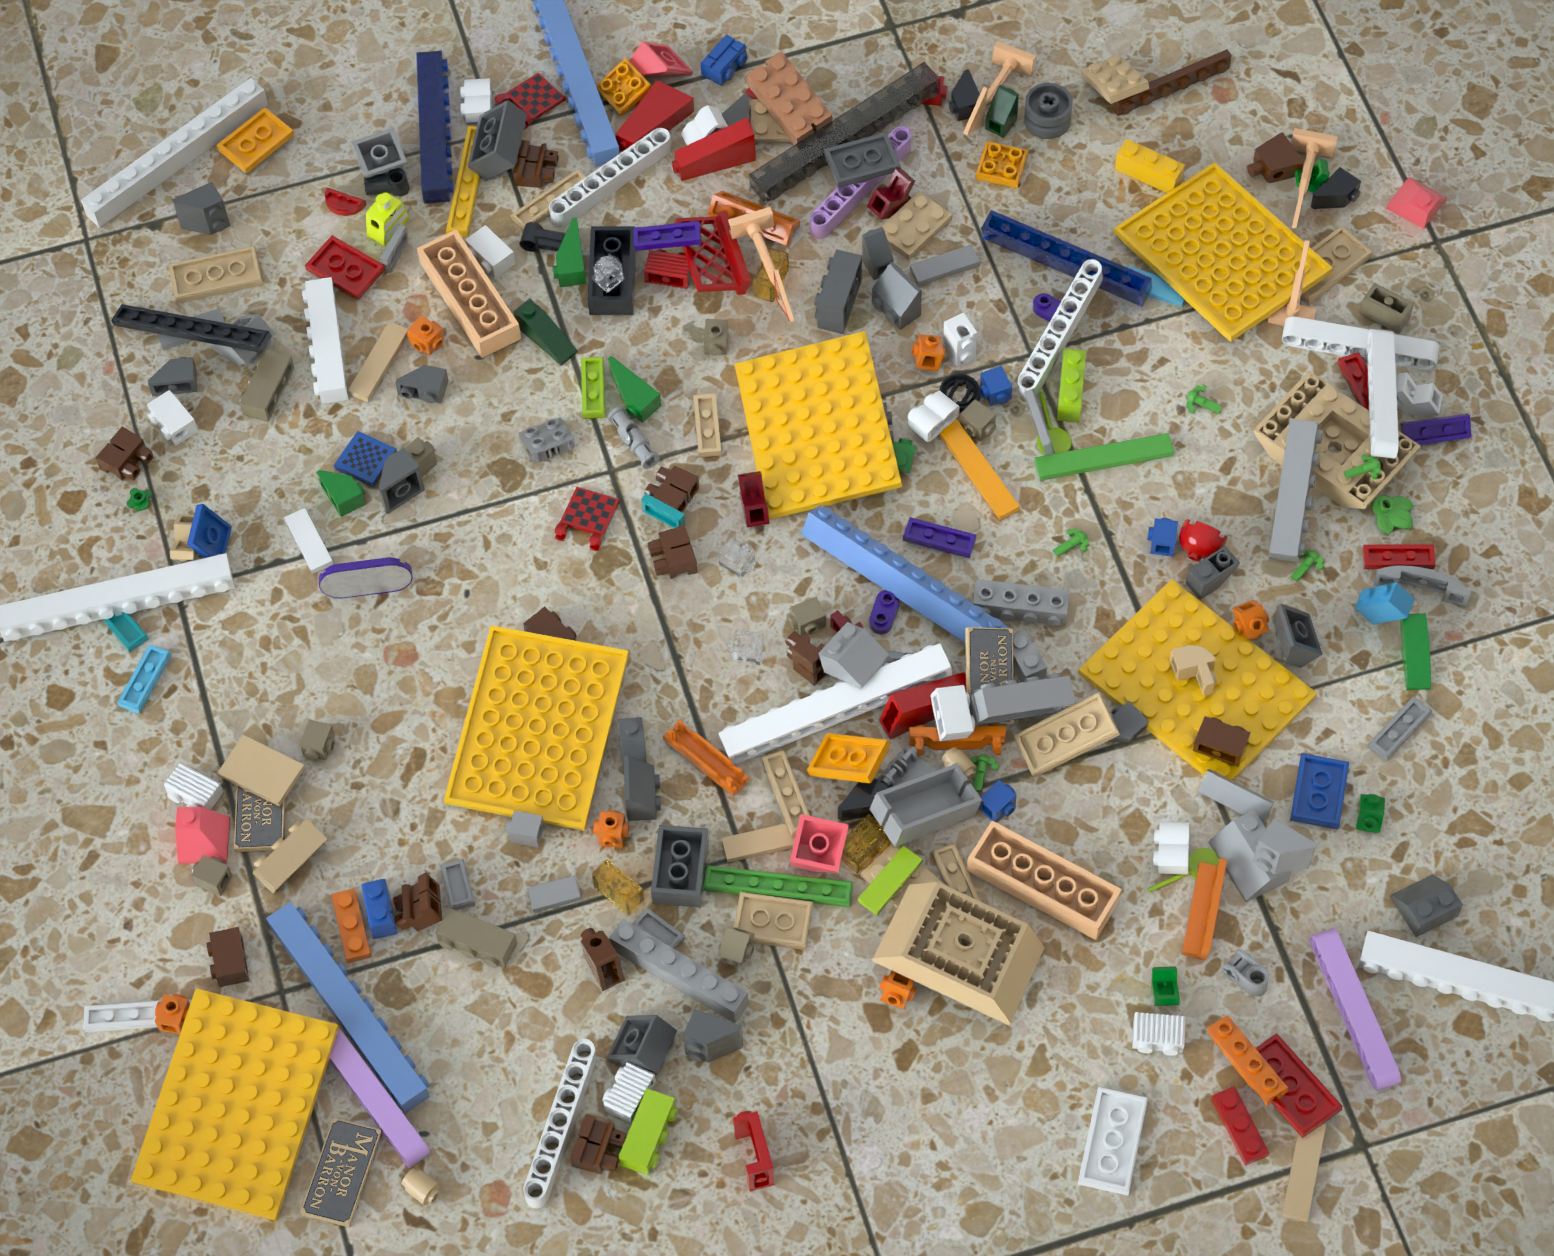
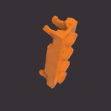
(981, 736)
(706, 758)
(1247, 1060)

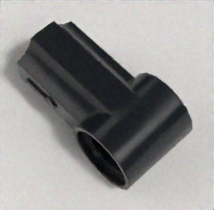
(393, 182)
(536, 237)

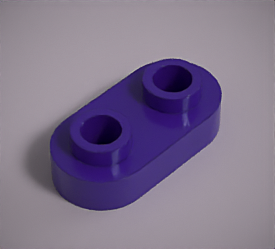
(1047, 310)
(883, 610)

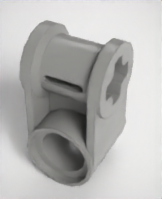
(1244, 969)

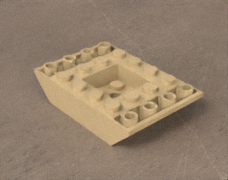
(1343, 426)
(926, 949)

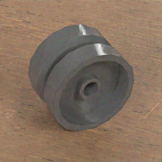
(1048, 110)

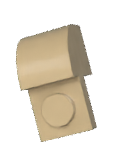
(180, 549)
(1194, 661)

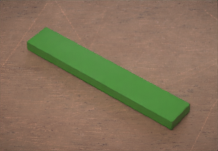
(1104, 456)
(778, 885)

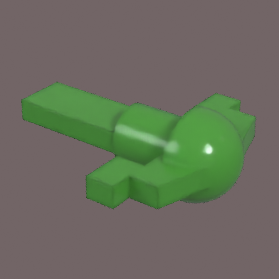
(1193, 396)
(1372, 465)
(1080, 537)
(1311, 558)
(982, 761)

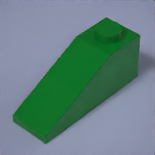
(569, 258)
(636, 394)

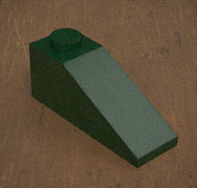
(544, 332)

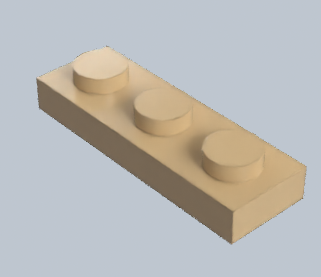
(707, 425)

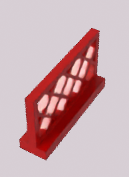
(728, 252)

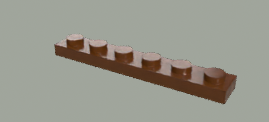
(1175, 81)

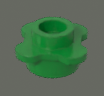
(141, 504)

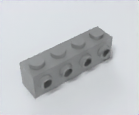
(1022, 602)

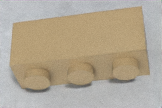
(288, 855)

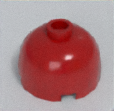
(1200, 540)

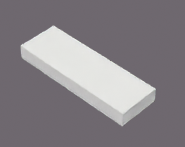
(308, 541)
(120, 1016)

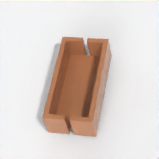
(788, 98)

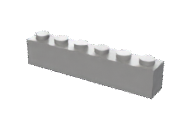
(1294, 490)
(679, 971)

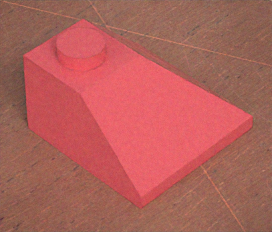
(658, 61)
(1416, 202)
(200, 834)
(818, 844)

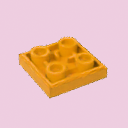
(623, 87)
(1001, 164)

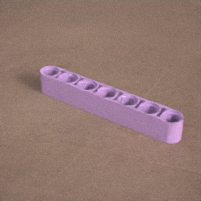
(845, 199)
(1355, 1009)
(377, 1102)

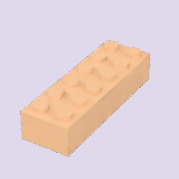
(469, 293)
(1044, 880)

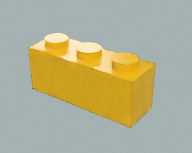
(1149, 166)

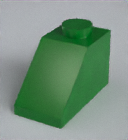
(342, 491)

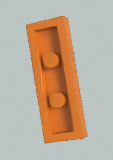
(351, 925)

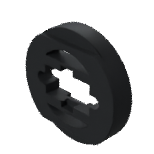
(960, 380)

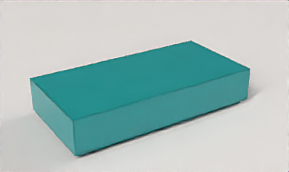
(662, 511)
(126, 631)

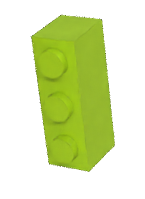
(1071, 385)
(648, 1132)

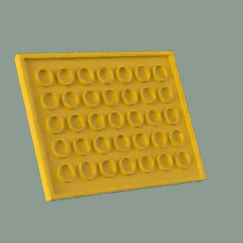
(1221, 251)
(817, 425)
(1249, 687)
(537, 727)
(235, 1104)

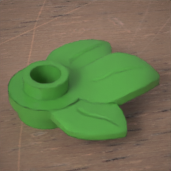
(1394, 515)

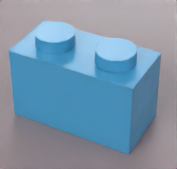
(1384, 603)

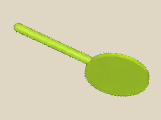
(1060, 438)
(1200, 855)

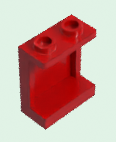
(761, 1172)

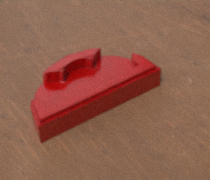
(343, 203)

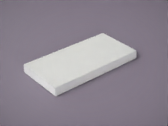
(1112, 1141)

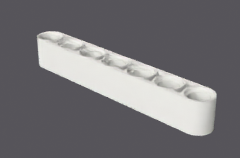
(610, 177)
(1061, 318)
(1348, 340)
(1382, 393)
(561, 1134)

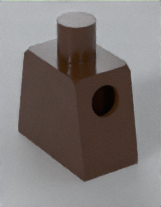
(1275, 160)
(599, 952)

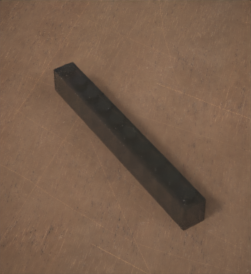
(857, 123)

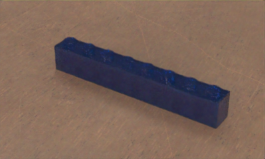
(433, 127)
(1064, 256)

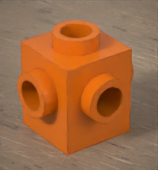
(425, 335)
(928, 352)
(1250, 619)
(611, 828)
(897, 989)
(171, 1013)

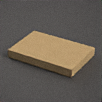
(261, 770)
(774, 919)

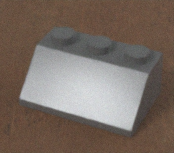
(1238, 846)

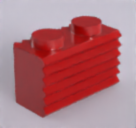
(667, 269)

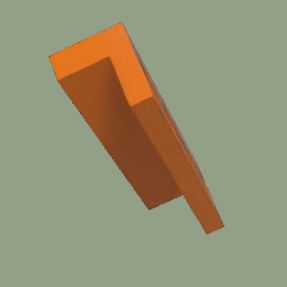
(738, 206)
(1203, 909)

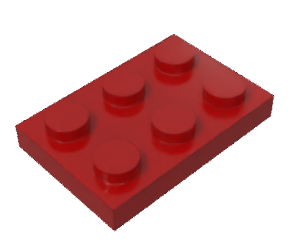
(348, 267)

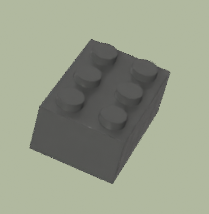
(497, 140)
(838, 291)
(679, 866)

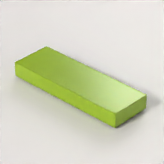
(593, 387)
(890, 880)

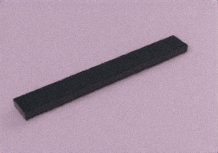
(191, 328)

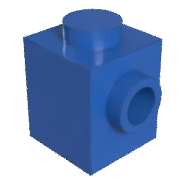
(995, 386)
(1163, 536)
(998, 801)

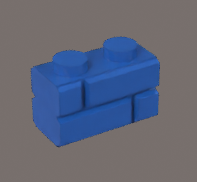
(724, 60)
(379, 908)

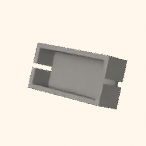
(1021, 699)
(925, 804)

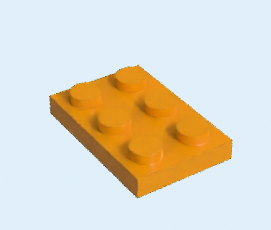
(255, 140)
(848, 758)

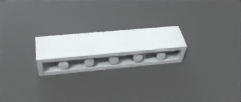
(326, 340)

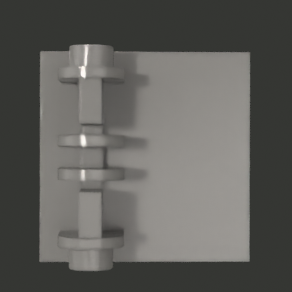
(545, 437)
(905, 768)

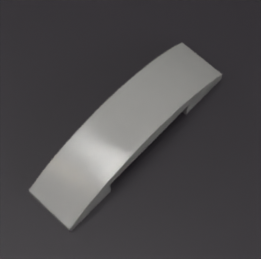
(1425, 578)

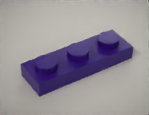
(667, 236)
(1438, 429)
(939, 537)

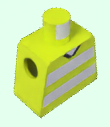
(384, 218)

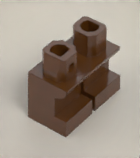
(532, 163)
(123, 454)
(676, 489)
(676, 551)
(805, 657)
(419, 904)
(593, 1146)

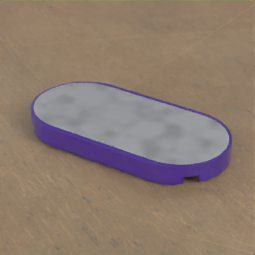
(365, 578)

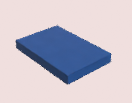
(1319, 791)

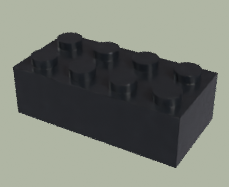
(620, 244)

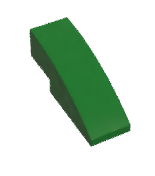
(1416, 652)

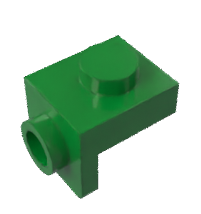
(1319, 175)
(904, 454)
(1370, 813)
(1165, 986)

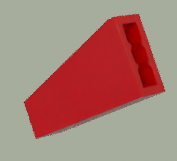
(659, 108)
(717, 151)
(914, 705)

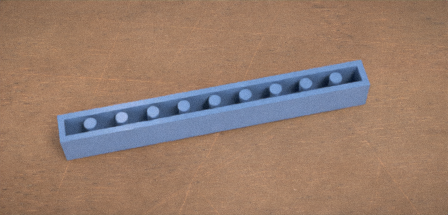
(577, 80)
(895, 573)
(348, 1007)

